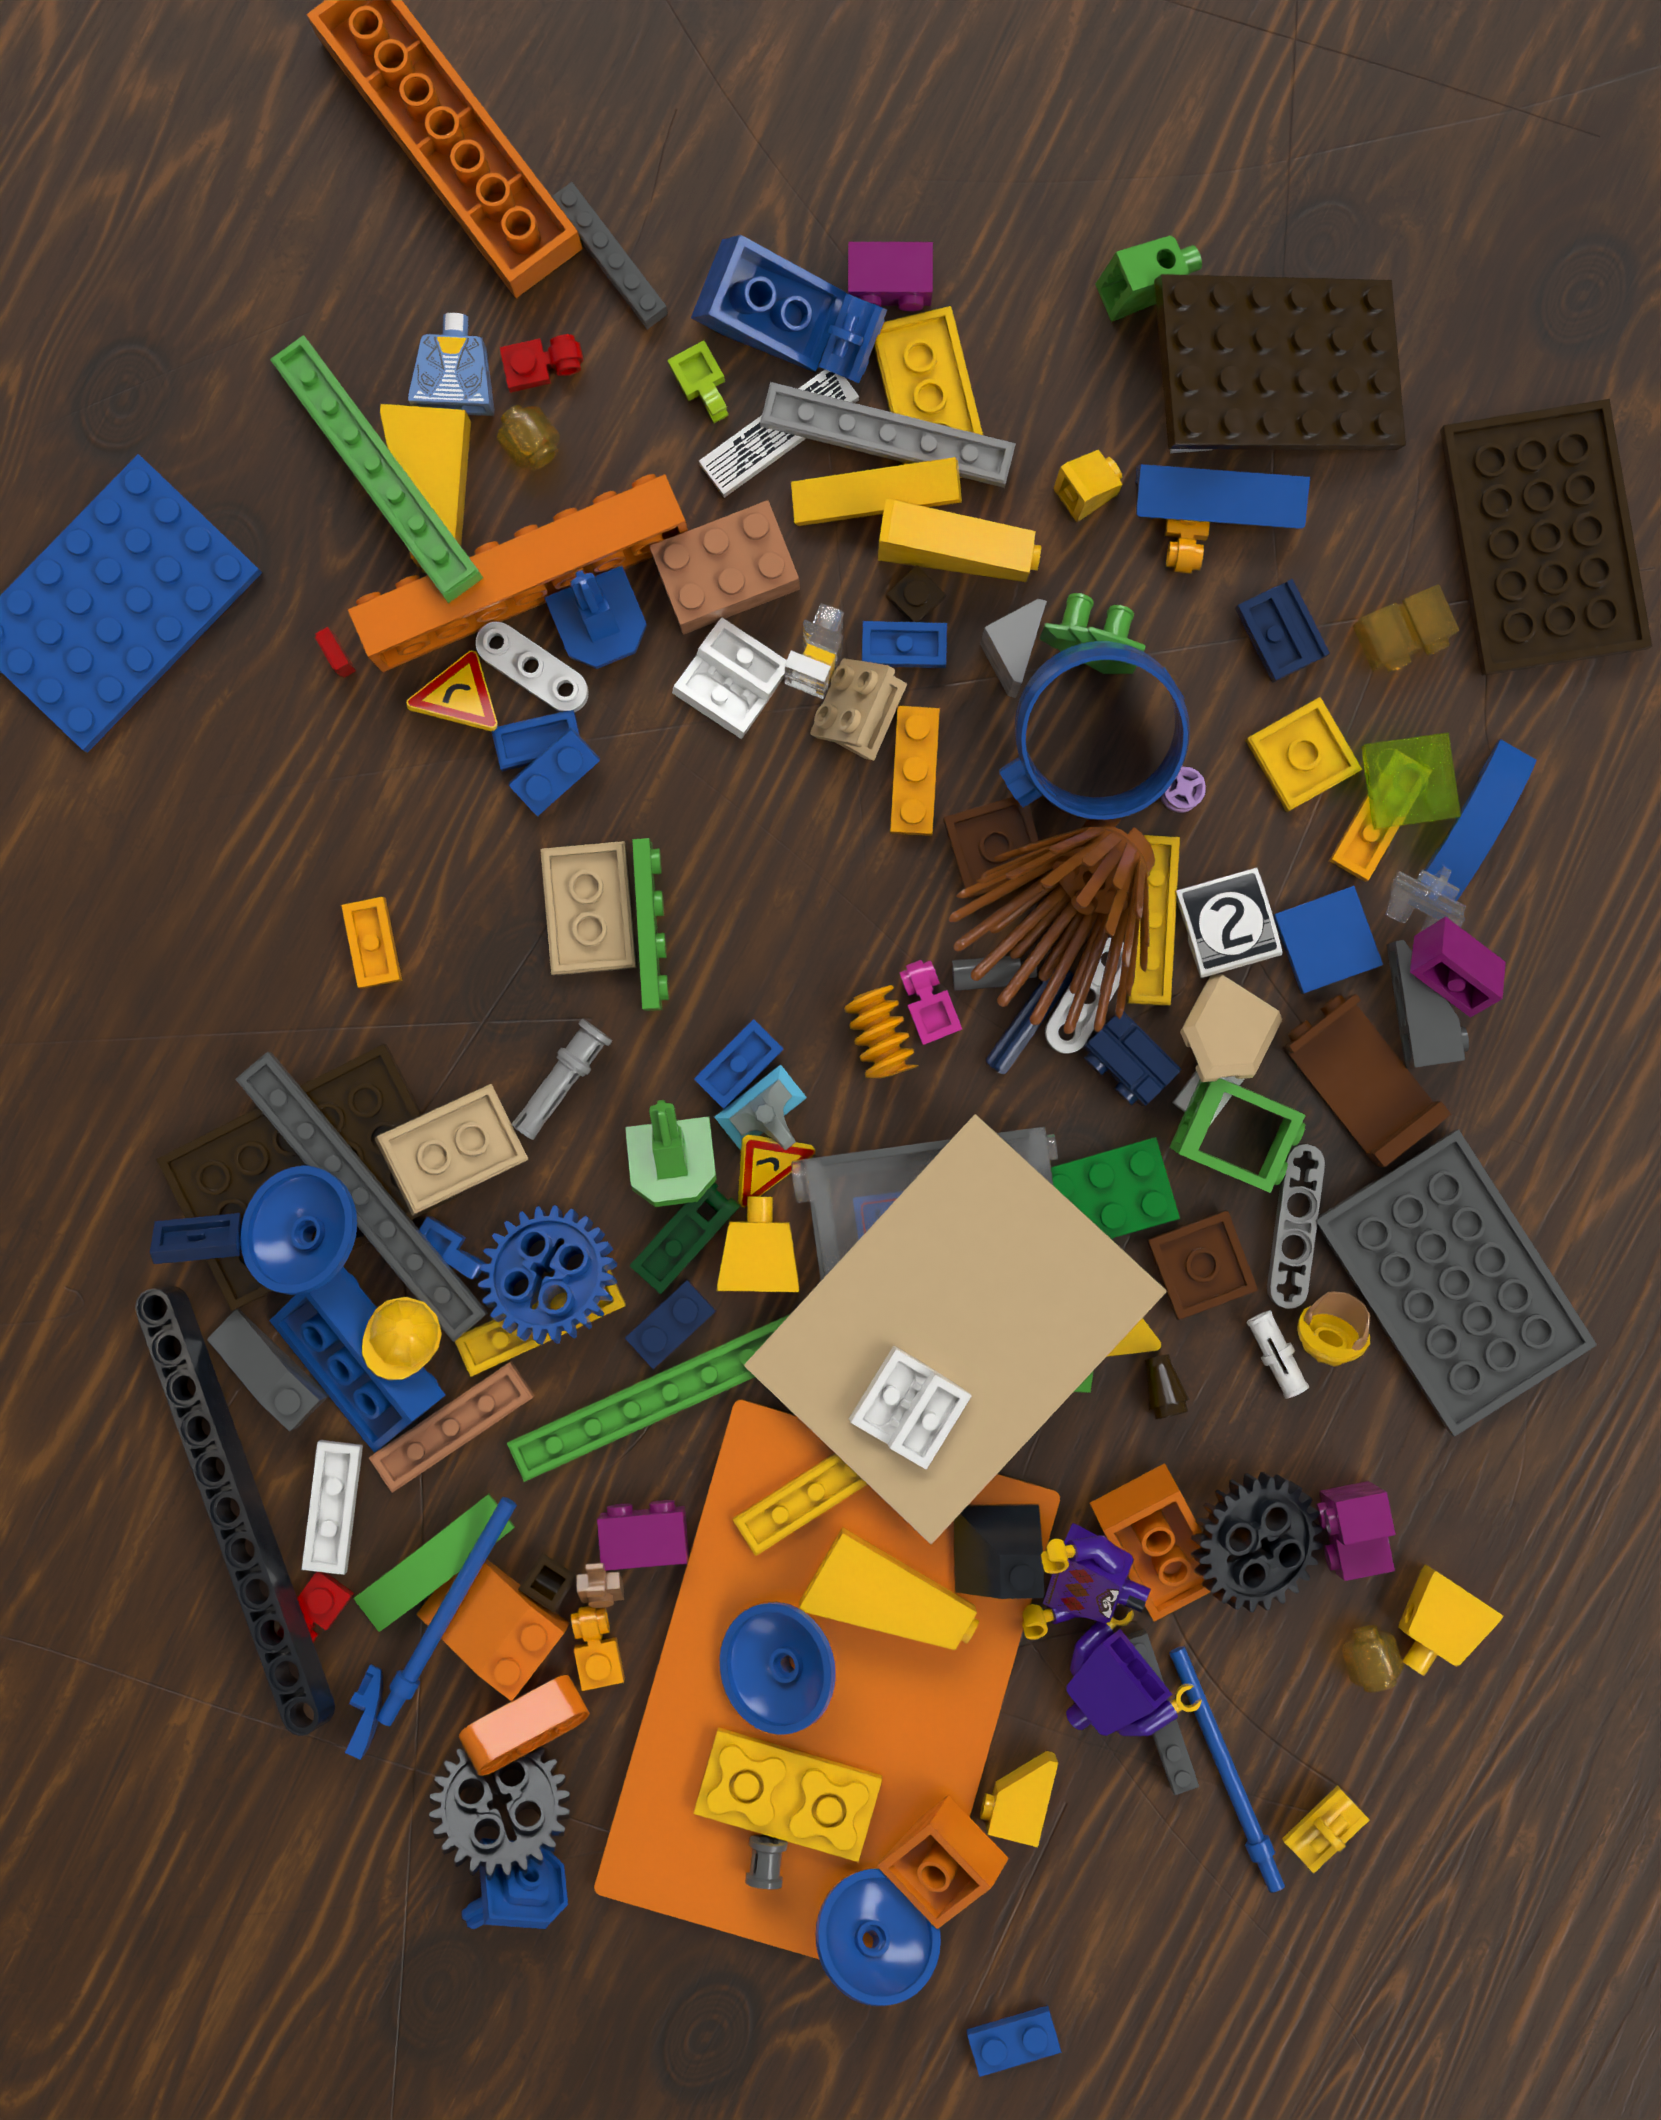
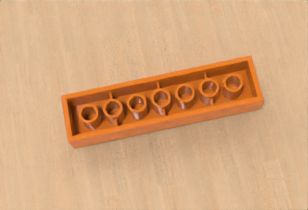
(448, 137)
(519, 572)

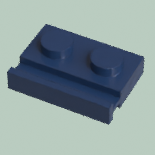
(1282, 630)

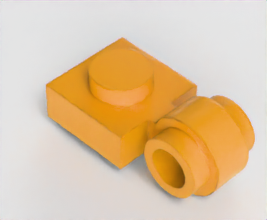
(1185, 553)
(598, 1659)

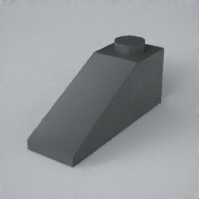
(1425, 1019)
(267, 1371)

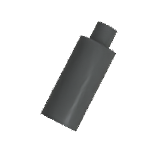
(997, 977)

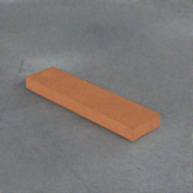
(451, 1427)

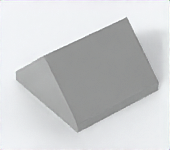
(1010, 644)

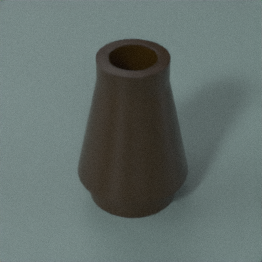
(1165, 1389)

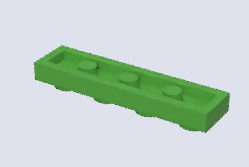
(649, 906)

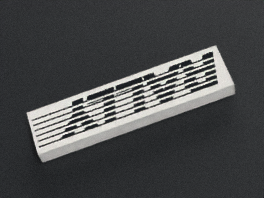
(758, 447)

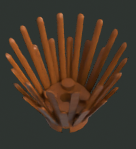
(1098, 878)

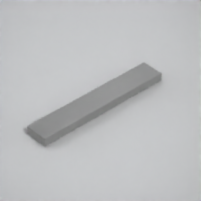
(885, 433)

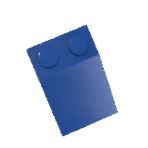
(768, 303)

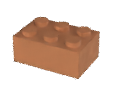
(725, 567)

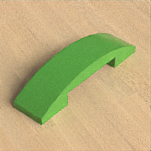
(426, 1567)

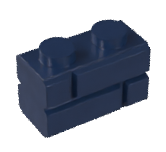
(1130, 1059)

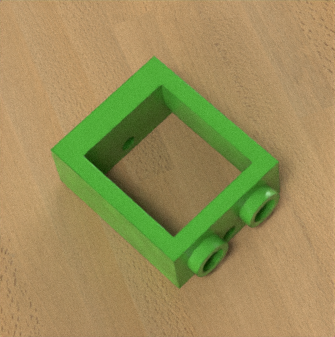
(1198, 1119)

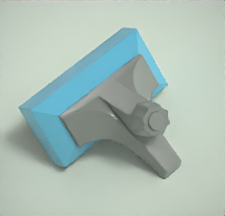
(763, 1109)

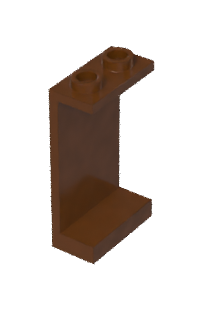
(1363, 1081)

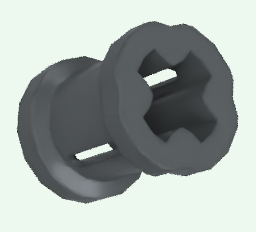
(765, 1862)

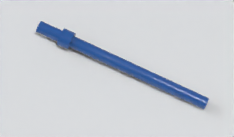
(406, 1681)
(1258, 1845)

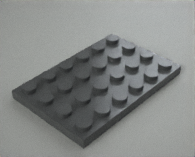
(1455, 1282)

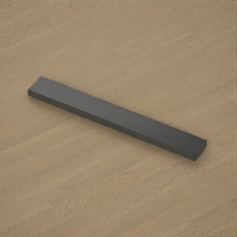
(376, 1211)

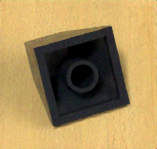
(999, 1551)

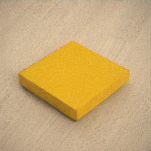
(1303, 754)

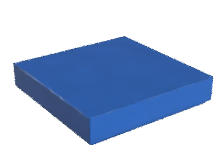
(1327, 939)

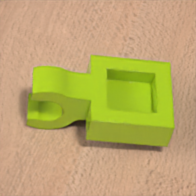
(698, 376)

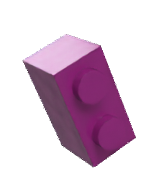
(891, 273)
(1458, 967)
(643, 1536)

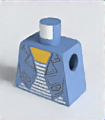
(452, 370)

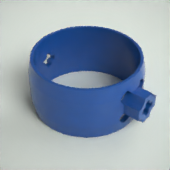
(1029, 783)

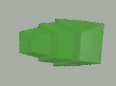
(1075, 631)

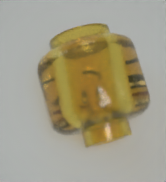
(528, 437)
(1372, 1659)

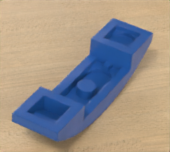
(1483, 814)

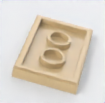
(588, 908)
(451, 1149)

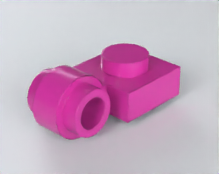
(935, 1013)

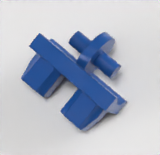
(852, 338)

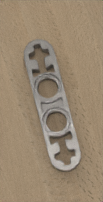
(1303, 1226)

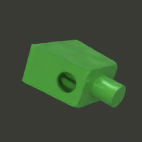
(1130, 275)

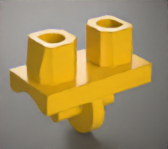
(1325, 1829)

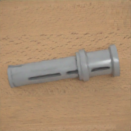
(571, 1064)

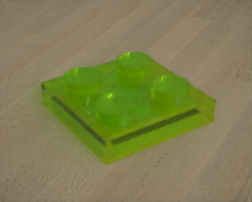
(1410, 781)

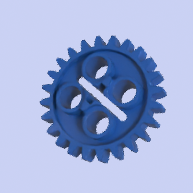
(583, 1285)

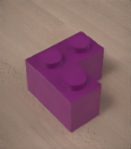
(1358, 1530)

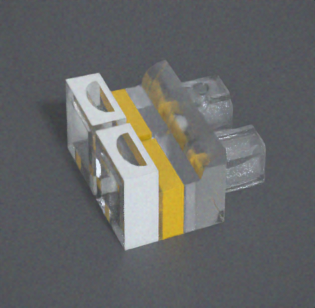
(822, 653)

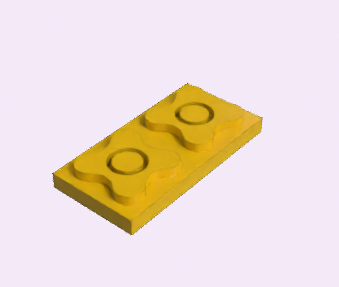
(788, 1794)

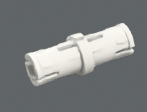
(1290, 1380)

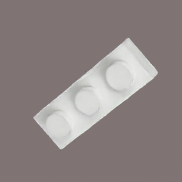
(332, 1507)

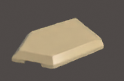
(1229, 1030)

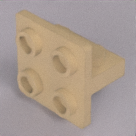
(859, 706)

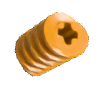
(879, 1033)

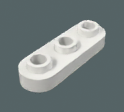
(545, 680)
(1086, 1019)

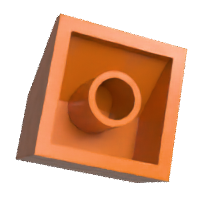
(943, 1862)

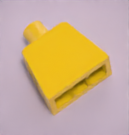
(759, 1252)
(1444, 1621)

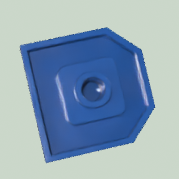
(598, 617)
(523, 1899)

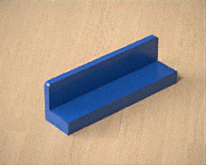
(1222, 496)

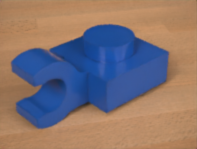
(448, 1245)

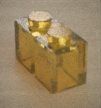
(1405, 629)

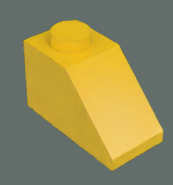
(1087, 483)
(1021, 1801)

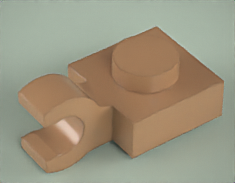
(598, 1587)

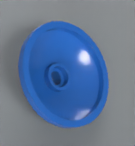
(281, 1227)
(759, 1672)
(902, 1947)

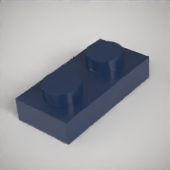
(196, 1238)
(670, 1324)

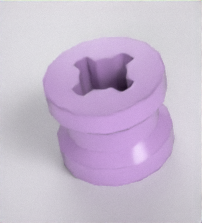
(1189, 785)

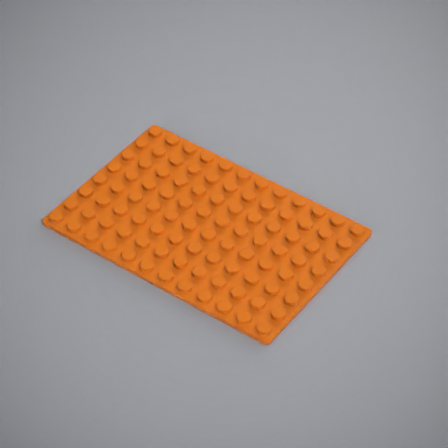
(895, 1707)

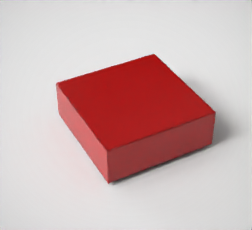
(334, 652)

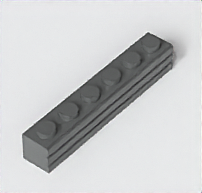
(611, 257)
(1169, 1738)

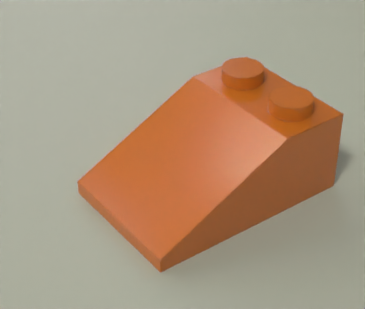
(1156, 1528)
(498, 1629)

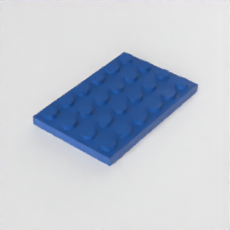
(116, 602)

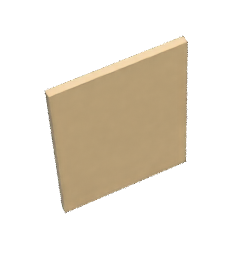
(983, 1283)

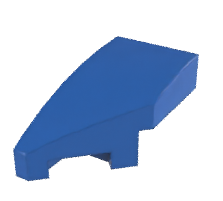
(370, 1701)

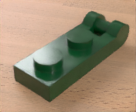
(682, 1239)

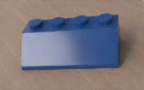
(327, 1336)

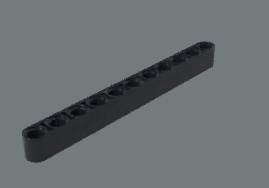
(252, 1520)

